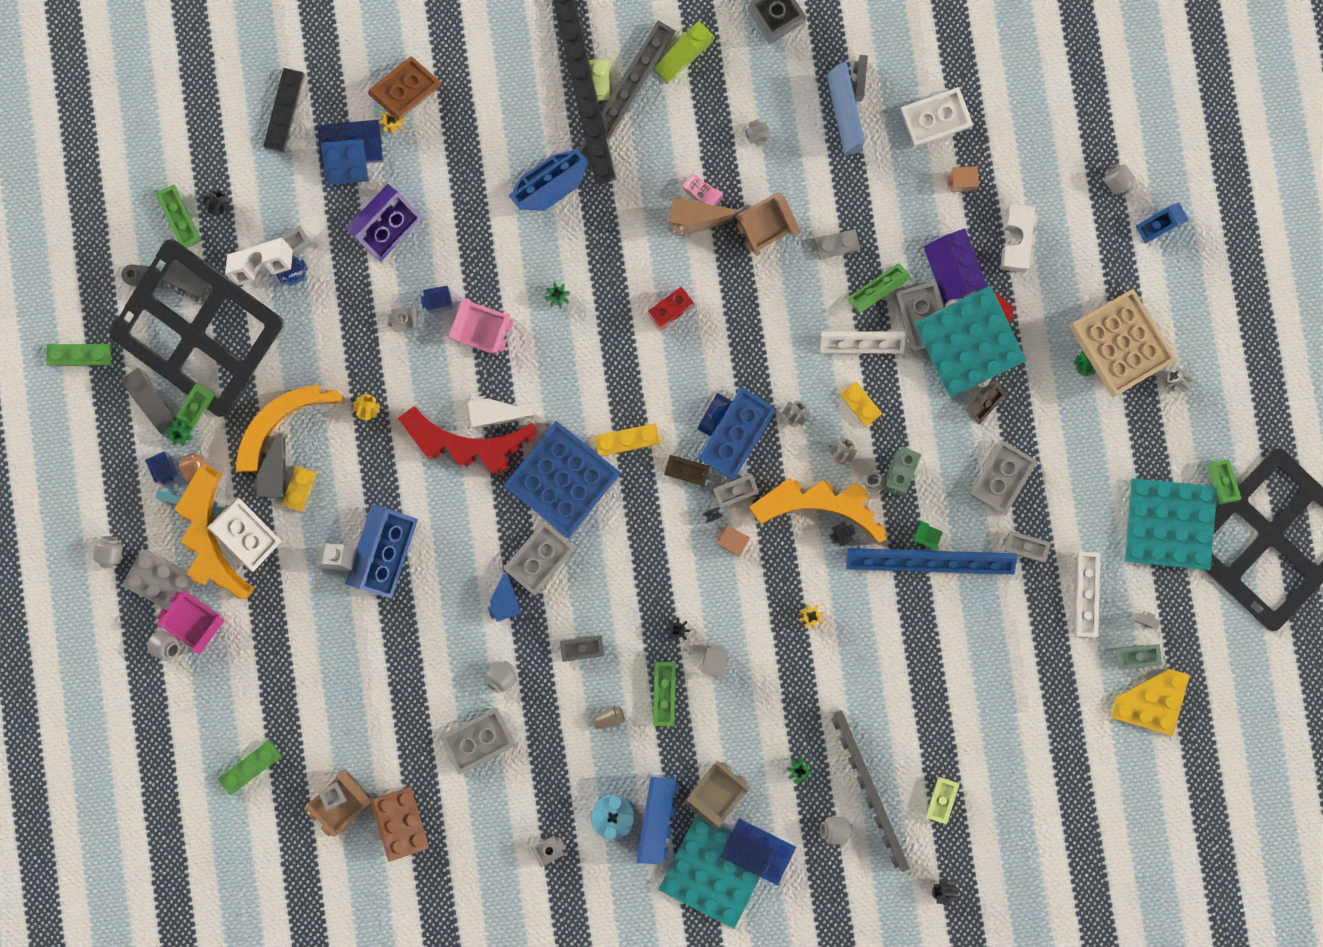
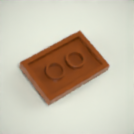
(404, 88)
(399, 824)

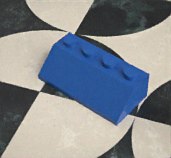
(381, 551)
(656, 820)

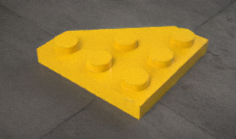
(1154, 702)

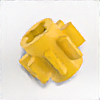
(391, 127)
(366, 407)
(817, 614)

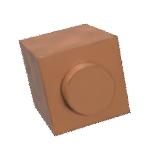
(963, 179)
(732, 540)

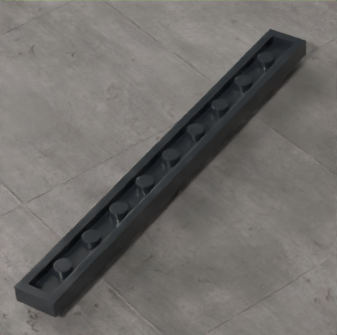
(585, 91)

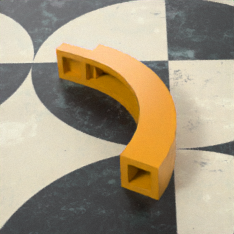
(261, 427)

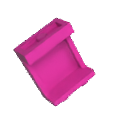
(190, 620)

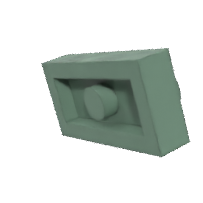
(1139, 656)

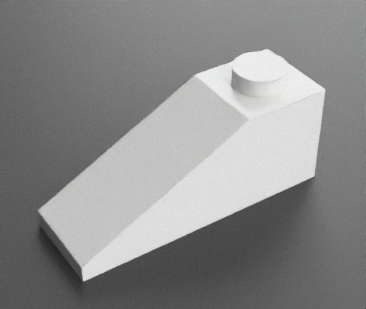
(492, 412)

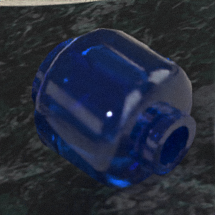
(295, 274)

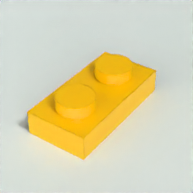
(860, 404)
(299, 488)

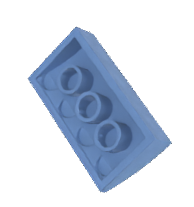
(845, 109)

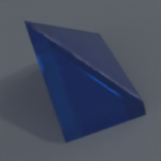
(714, 414)

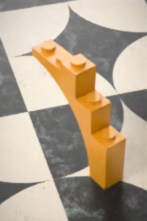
(820, 497)
(210, 562)

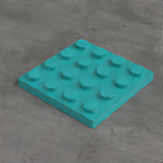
(970, 341)
(1170, 524)
(707, 880)

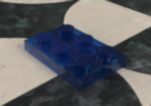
(367, 130)
(758, 851)

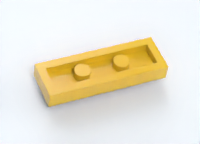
(627, 440)

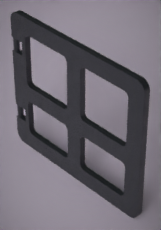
(194, 333)
(1270, 535)

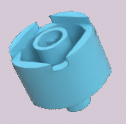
(612, 829)

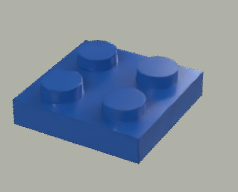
(345, 162)

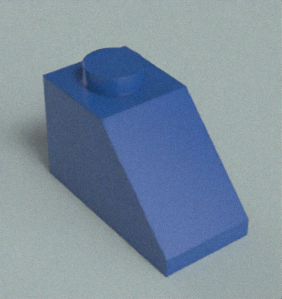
(1162, 222)
(504, 601)

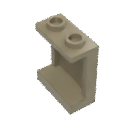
(717, 794)

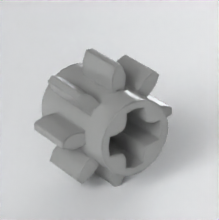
(757, 132)
(1178, 380)
(795, 413)
(843, 451)

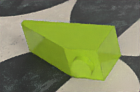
(684, 51)

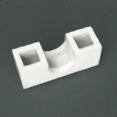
(1022, 221)
(243, 265)

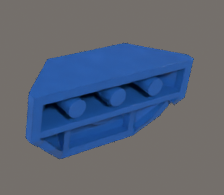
(549, 181)

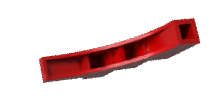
(491, 451)

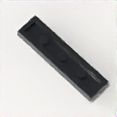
(283, 110)

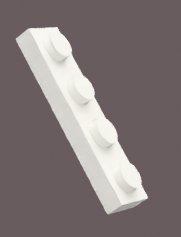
(862, 342)
(1087, 594)

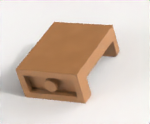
(766, 223)
(341, 816)

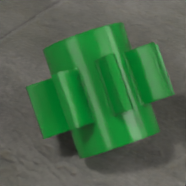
(552, 293)
(1083, 364)
(185, 432)
(802, 775)

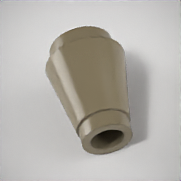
(609, 718)

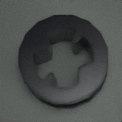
(712, 515)

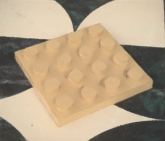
(1122, 343)

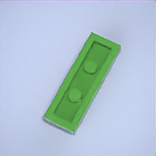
(178, 216)
(879, 288)
(78, 355)
(664, 694)
(250, 767)

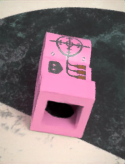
(702, 191)

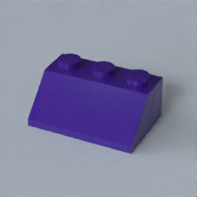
(384, 222)
(955, 266)

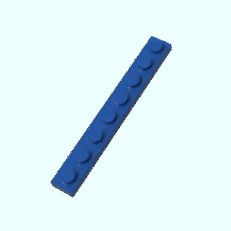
(931, 561)

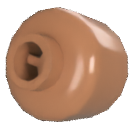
(190, 464)

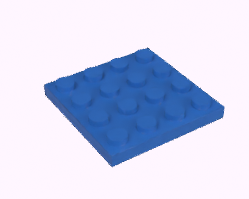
(562, 479)

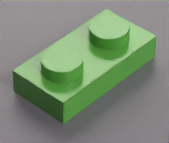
(195, 405)
(1225, 481)

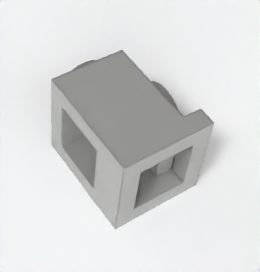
(411, 322)
(540, 853)

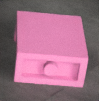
(481, 327)

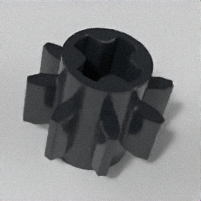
(216, 202)
(842, 534)
(677, 636)
(945, 892)

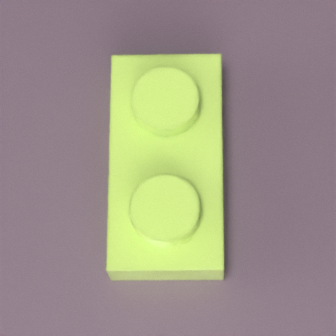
(600, 73)
(942, 800)

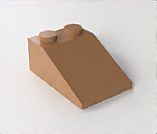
(694, 216)

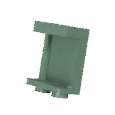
(901, 471)

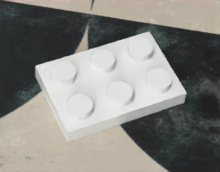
(936, 117)
(244, 534)

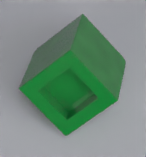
(927, 536)

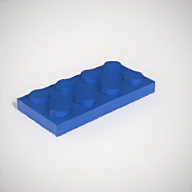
(737, 433)

